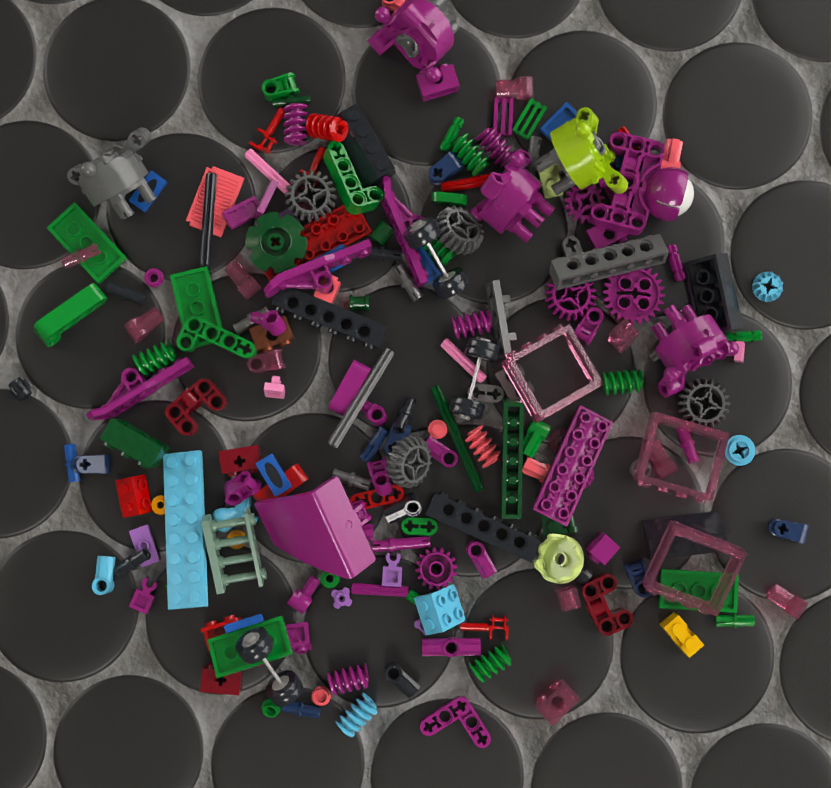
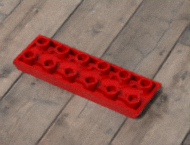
(329, 233)

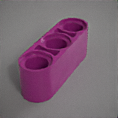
(349, 387)

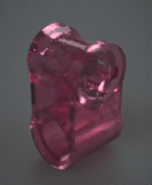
(268, 361)

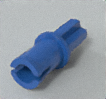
(70, 453)

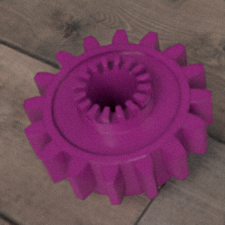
(444, 575)

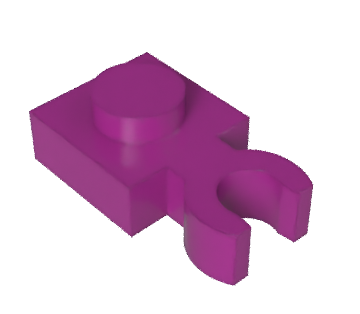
(143, 598)

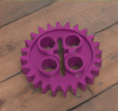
(633, 311)

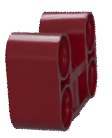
(190, 401)
(598, 607)

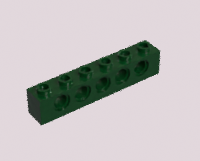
(512, 458)

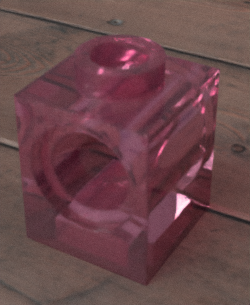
(623, 336)
(568, 598)

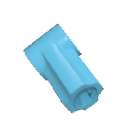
(104, 572)

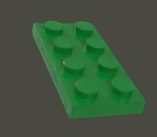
(77, 231)
(196, 298)
(698, 584)
(226, 659)

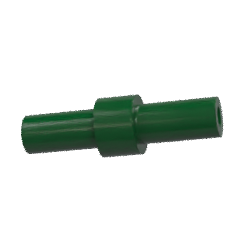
(291, 99)

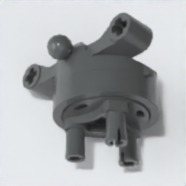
(115, 175)

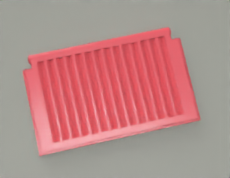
(227, 191)

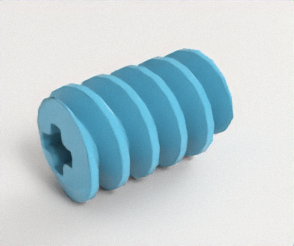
(357, 716)

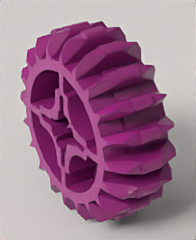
(573, 302)

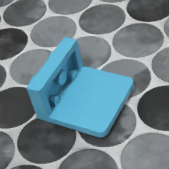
(440, 610)

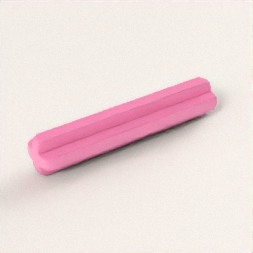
(462, 359)

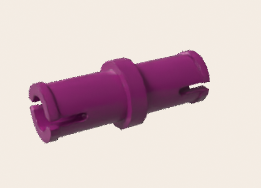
(688, 446)

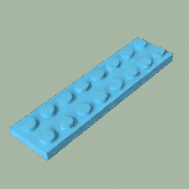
(184, 531)

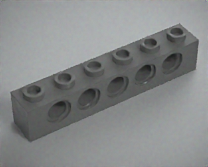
(608, 261)

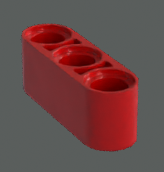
(295, 476)

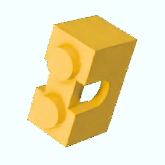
(688, 641)

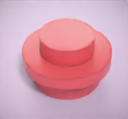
(437, 429)
(321, 695)

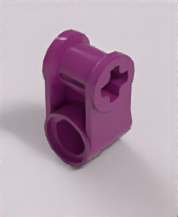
(588, 326)
(379, 475)
(240, 488)

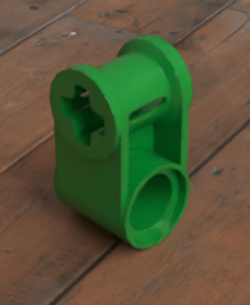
(281, 85)

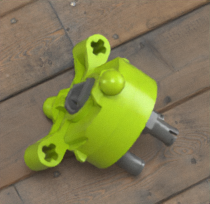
(581, 155)

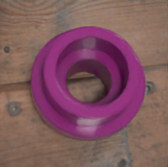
(148, 275)

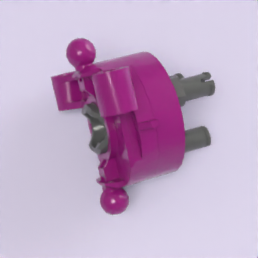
(418, 33)

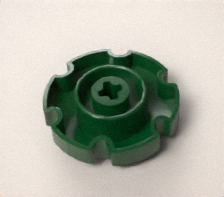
(272, 228)

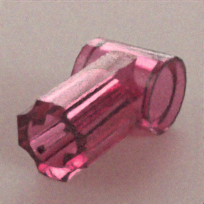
(520, 87)
(245, 283)
(141, 326)
(662, 463)
(789, 602)

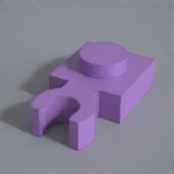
(392, 574)

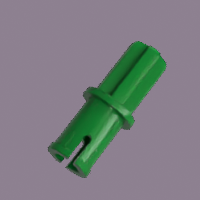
(734, 620)

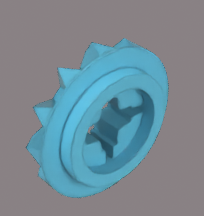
(760, 291)
(747, 454)

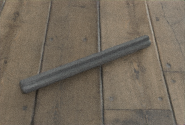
(360, 398)

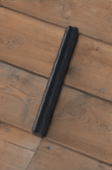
(208, 219)

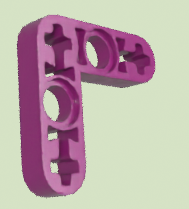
(462, 715)

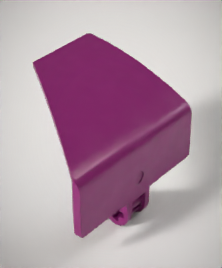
(320, 528)

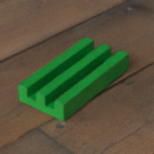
(537, 105)

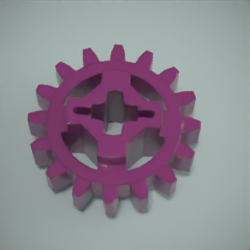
(578, 199)

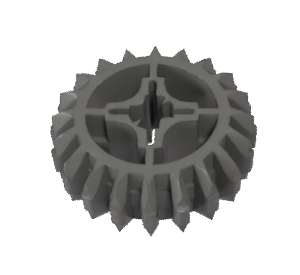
(304, 197)
(459, 230)
(707, 395)
(409, 461)

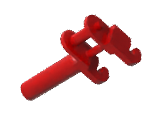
(269, 131)
(315, 165)
(486, 627)

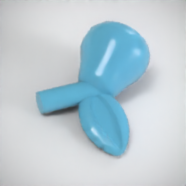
(231, 513)

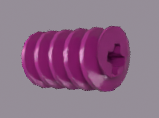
(293, 124)
(495, 146)
(472, 324)
(349, 679)

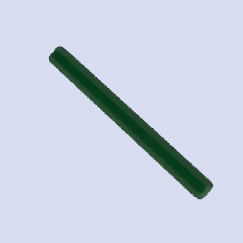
(457, 438)

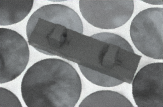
(499, 325)

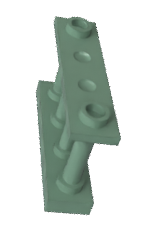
(218, 562)

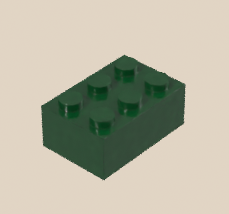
(134, 443)

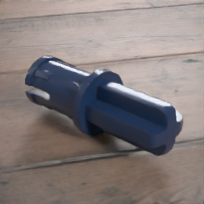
(374, 444)
(302, 710)

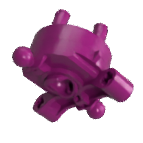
(512, 198)
(690, 345)

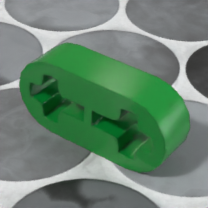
(449, 199)
(421, 521)

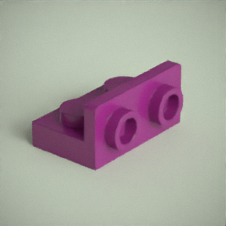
(299, 637)

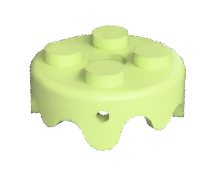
(548, 557)

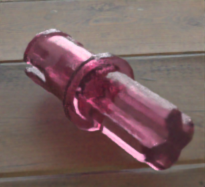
(80, 256)

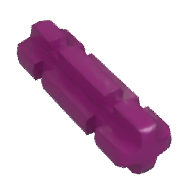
(675, 263)

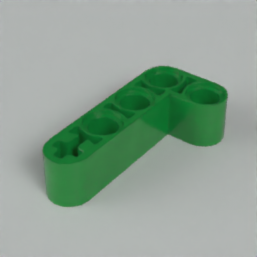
(337, 157)
(69, 313)
(219, 340)

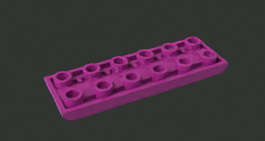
(572, 465)

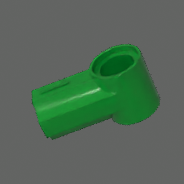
(535, 435)

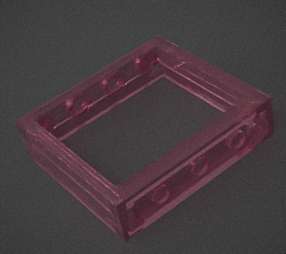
(525, 391)
(691, 427)
(725, 583)

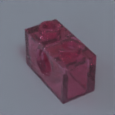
(554, 713)

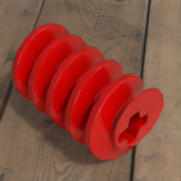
(326, 127)

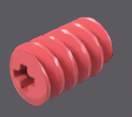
(482, 446)

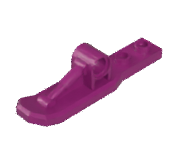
(401, 219)
(310, 273)
(131, 393)

